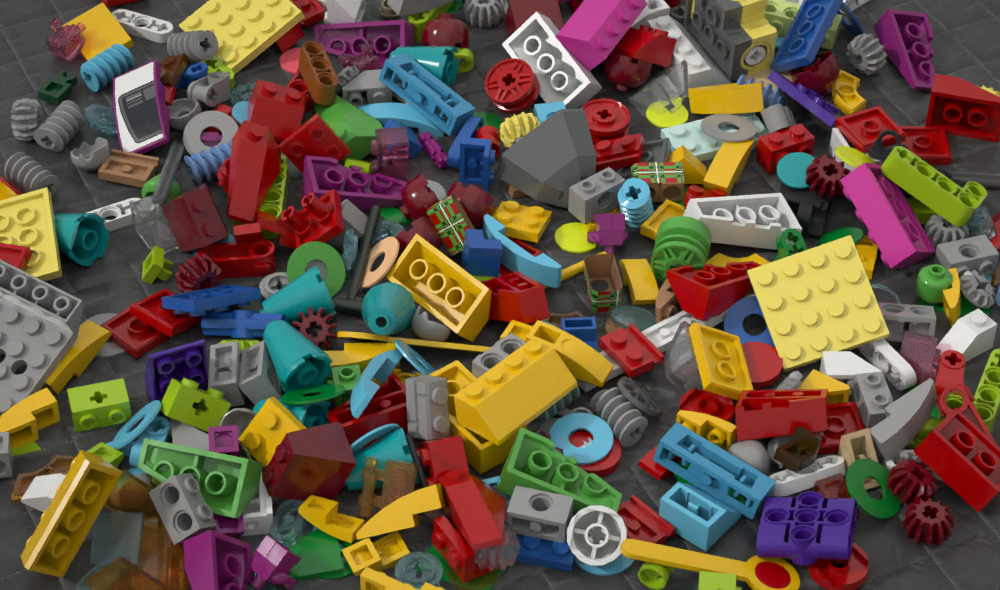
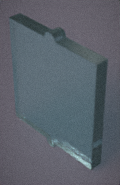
(117, 536)

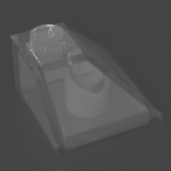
(664, 90)
(152, 225)
(681, 361)

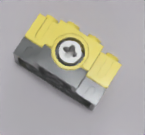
(733, 34)

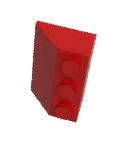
(963, 459)

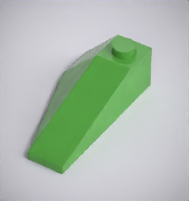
(351, 125)
(539, 466)
(224, 480)

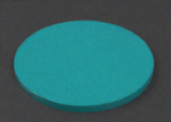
(792, 169)

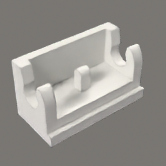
(258, 513)

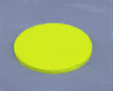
(668, 119)
(852, 156)
(573, 238)

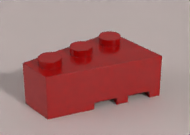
(517, 299)
(385, 408)
(780, 412)

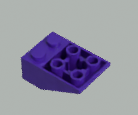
(176, 363)

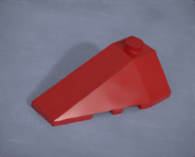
(253, 170)
(474, 508)

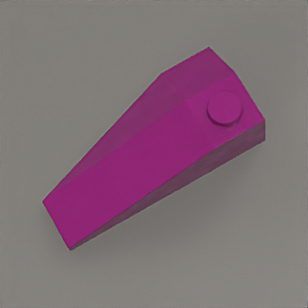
(382, 35)
(908, 45)
(360, 188)
(217, 562)

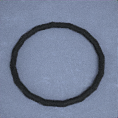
(416, 460)

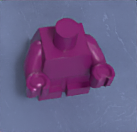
(608, 231)
(272, 564)

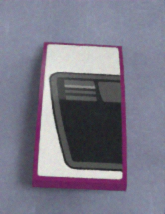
(141, 109)

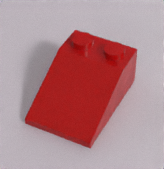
(964, 109)

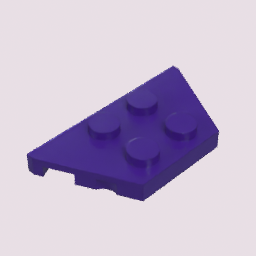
(808, 98)

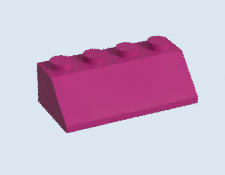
(598, 28)
(887, 217)

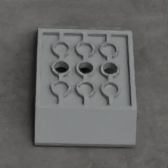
(35, 331)

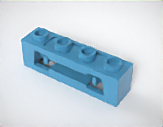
(426, 93)
(714, 470)

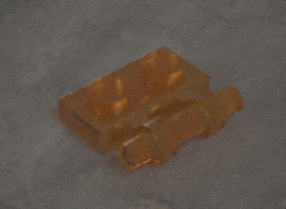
(398, 481)

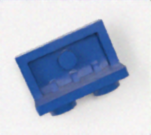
(476, 162)

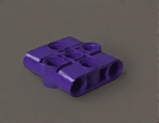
(807, 528)

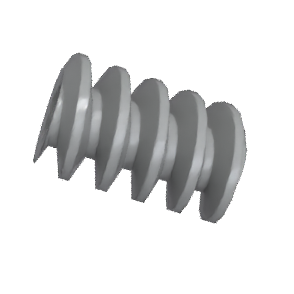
(196, 45)
(60, 126)
(29, 174)
(620, 414)

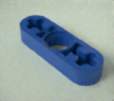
(468, 130)

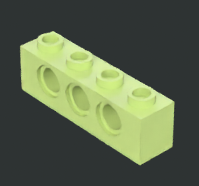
(782, 13)

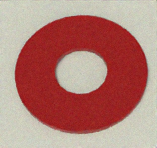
(11, 186)

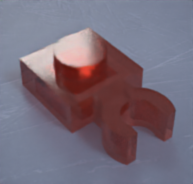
(833, 487)

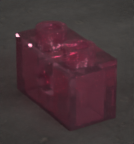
(391, 153)

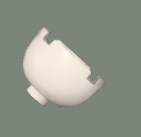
(596, 535)

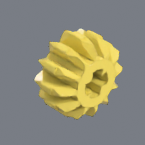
(517, 127)

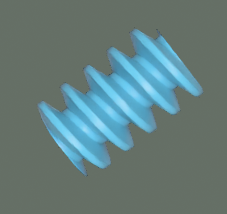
(106, 66)
(635, 202)

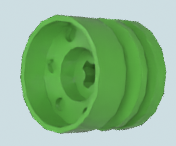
(680, 243)

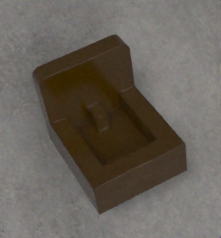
(800, 450)

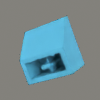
(697, 514)

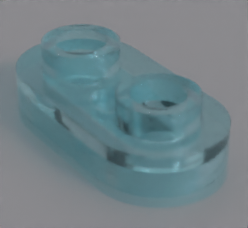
(981, 224)
(288, 523)

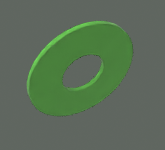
(323, 253)

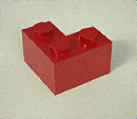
(442, 456)

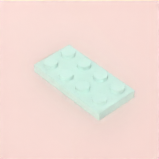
(699, 143)

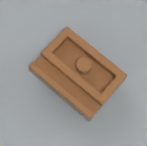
(128, 168)

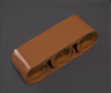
(318, 73)

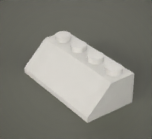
(556, 68)
(701, 68)

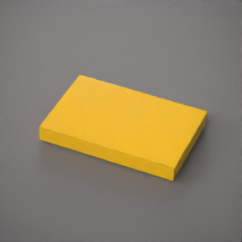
(101, 31)
(720, 361)

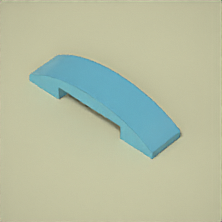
(403, 114)
(539, 268)
(365, 389)

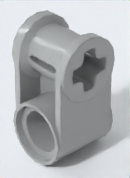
(211, 88)
(777, 117)

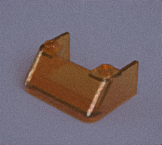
(160, 561)

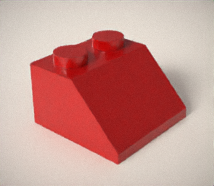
(646, 45)
(276, 108)

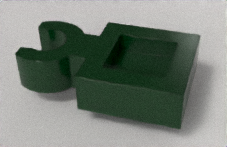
(57, 90)

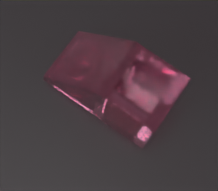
(921, 354)

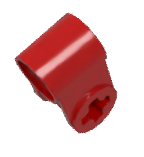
(950, 371)

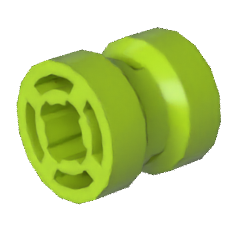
(654, 575)

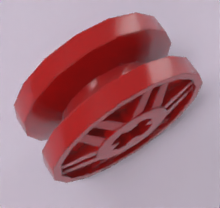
(512, 85)
(606, 119)

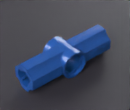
(238, 323)

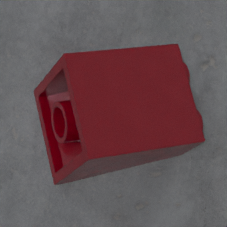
(521, 10)
(195, 219)
(310, 463)

